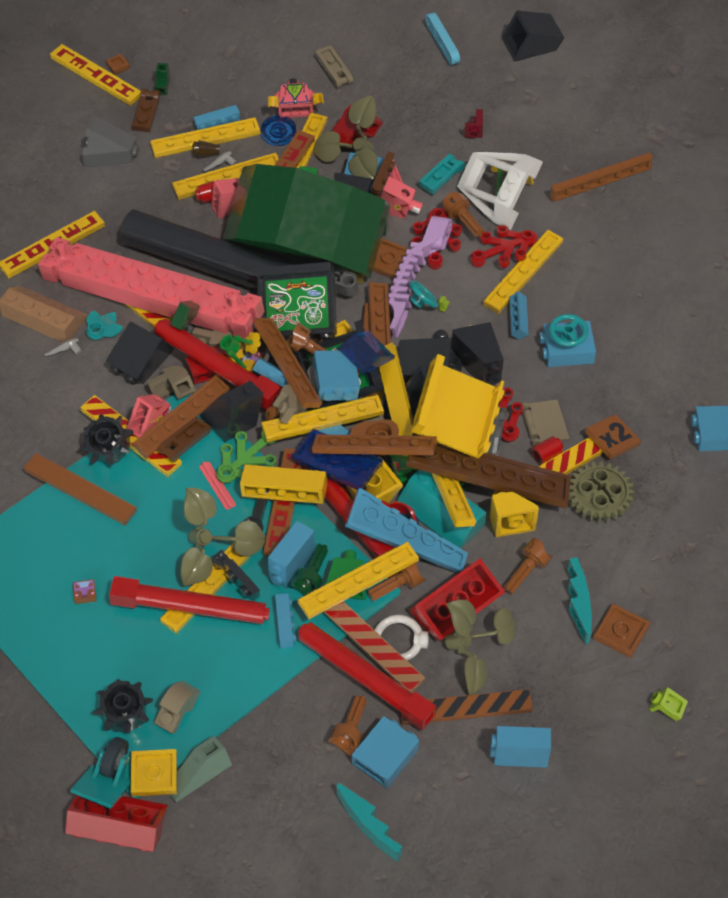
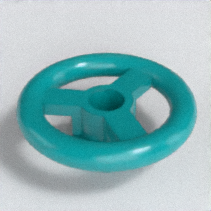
(422, 295)
(567, 332)

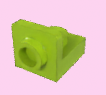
(669, 703)

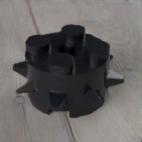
(106, 439)
(123, 706)

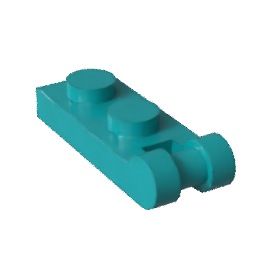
(441, 174)

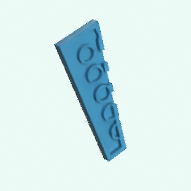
(388, 526)

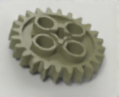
(600, 492)

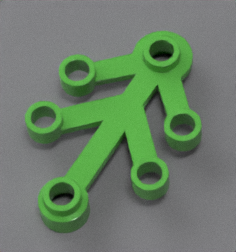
(243, 457)

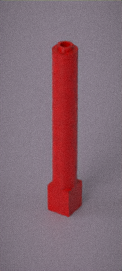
(216, 361)
(342, 503)
(130, 593)
(411, 705)

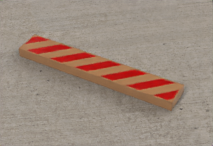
(375, 646)

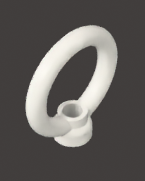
(420, 636)

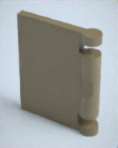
(544, 421)

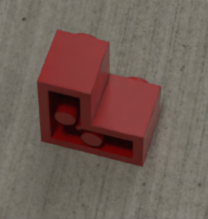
(348, 130)

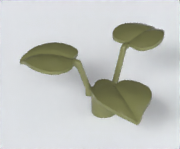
(365, 162)
(197, 509)
(463, 618)

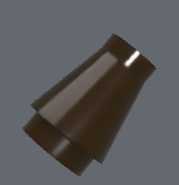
(205, 149)

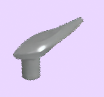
(225, 157)
(69, 344)

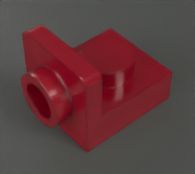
(475, 129)

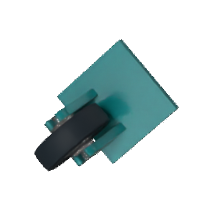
(106, 780)

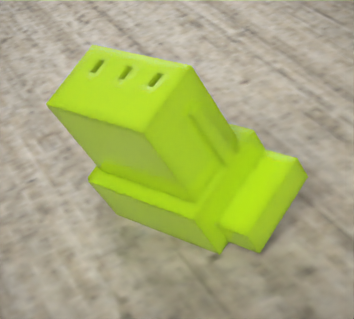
(443, 302)

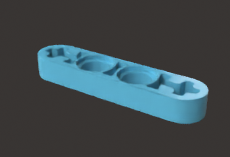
(442, 38)

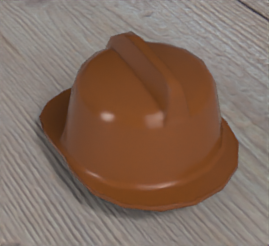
(379, 427)

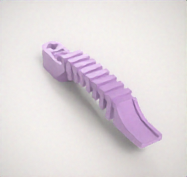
(433, 241)

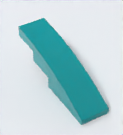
(580, 603)
(364, 816)

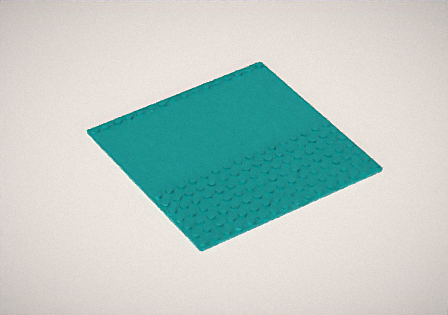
(85, 647)

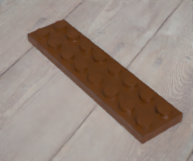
(497, 474)

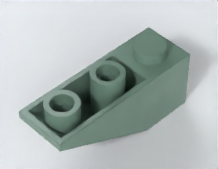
(200, 767)

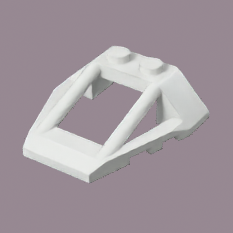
(510, 189)

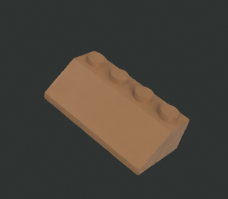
(41, 313)

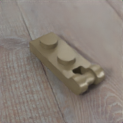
(334, 66)

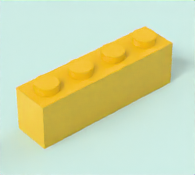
(284, 484)

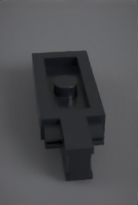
(236, 574)

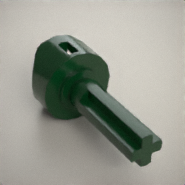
(307, 579)

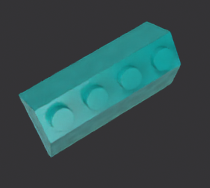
(426, 501)

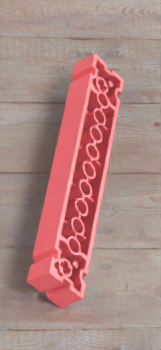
(150, 287)

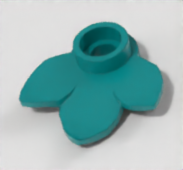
(104, 324)

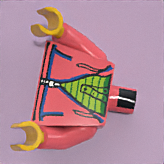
(295, 99)

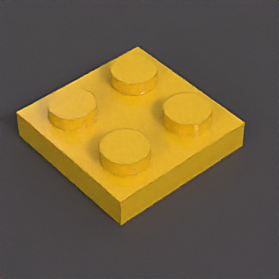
(154, 772)

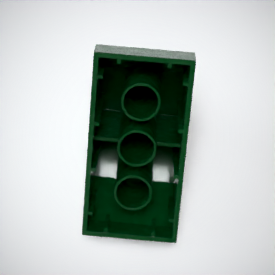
(306, 218)

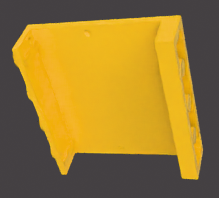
(457, 409)

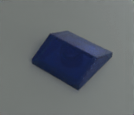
(365, 351)

